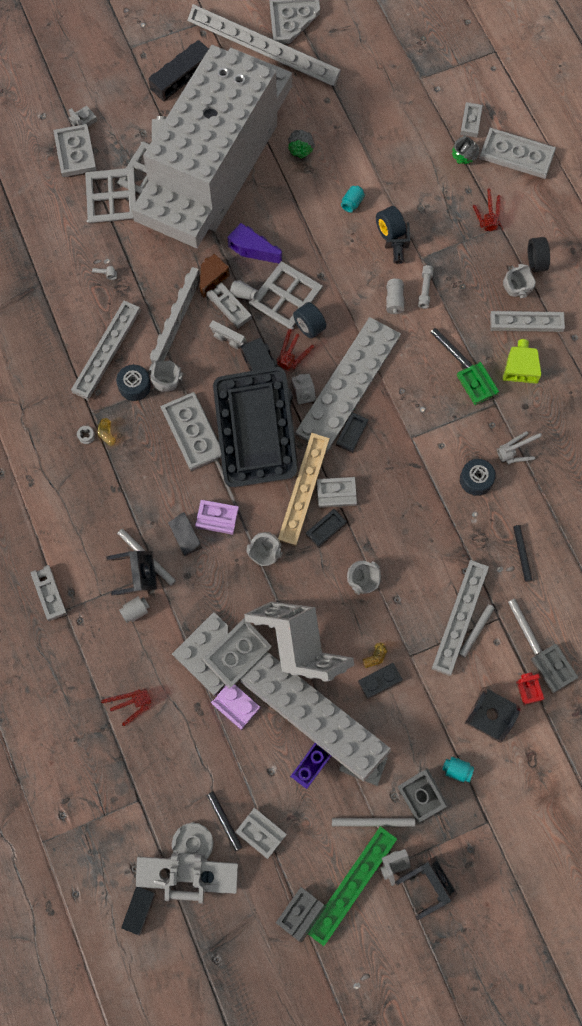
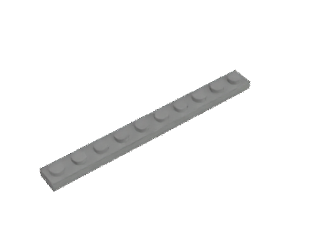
(264, 45)

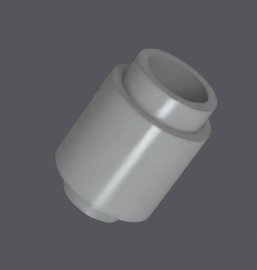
(134, 609)

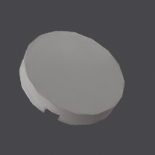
(193, 839)

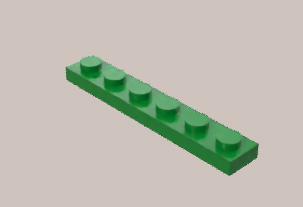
(352, 885)

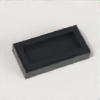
(352, 432)
(326, 528)

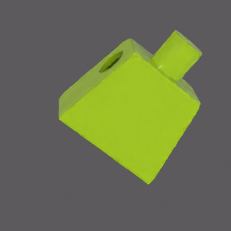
(522, 364)

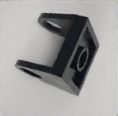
(142, 571)
(506, 715)
(439, 882)

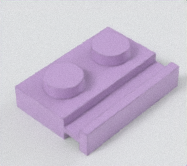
(217, 517)
(235, 705)

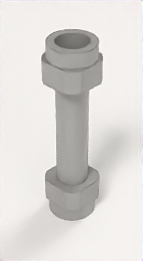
(424, 298)

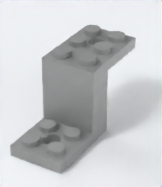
(299, 640)

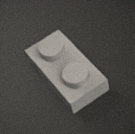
(471, 119)

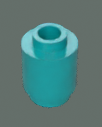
(352, 198)
(458, 769)

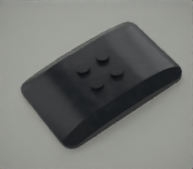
(255, 427)

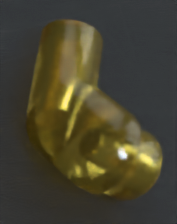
(104, 431)
(378, 656)

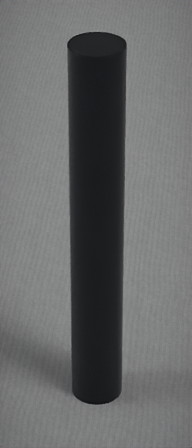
(451, 348)
(522, 553)
(224, 821)

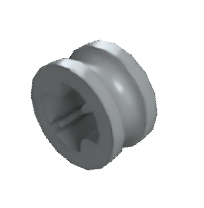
(85, 440)

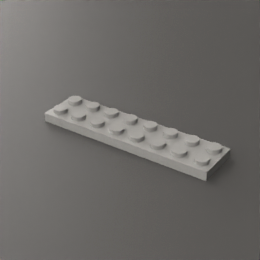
(349, 382)
(316, 716)

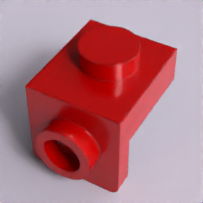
(530, 688)

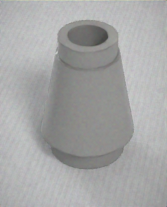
(243, 290)

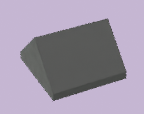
(422, 795)

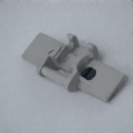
(187, 867)

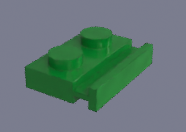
(477, 383)

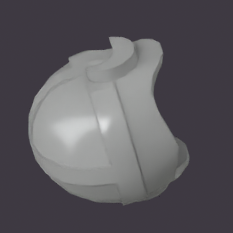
(519, 281)
(165, 375)
(264, 549)
(364, 576)

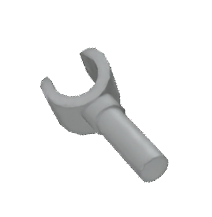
(110, 272)

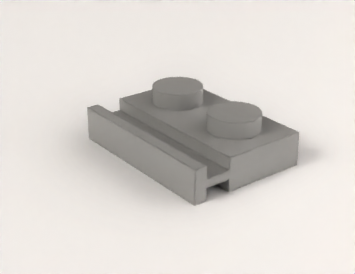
(223, 333)
(336, 492)
(261, 833)

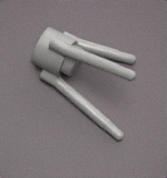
(507, 451)

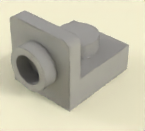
(81, 117)

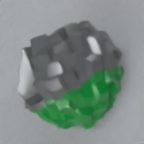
(300, 143)
(465, 150)

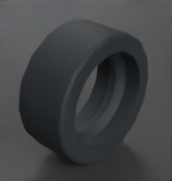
(538, 254)

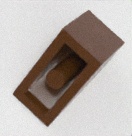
(212, 273)

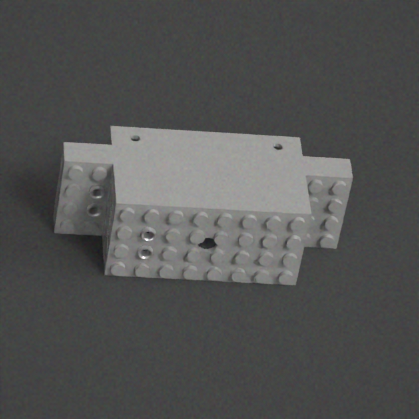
(210, 143)

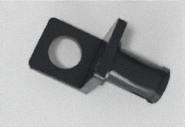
(398, 245)

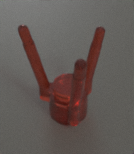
(490, 221)
(286, 359)
(139, 698)

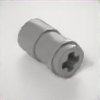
(395, 296)

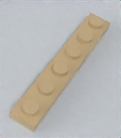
(303, 489)

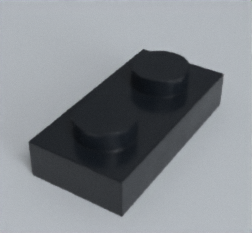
(380, 680)

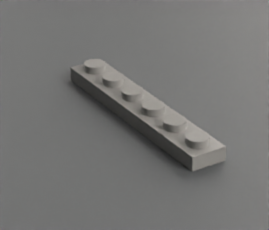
(177, 314)
(105, 350)
(460, 618)

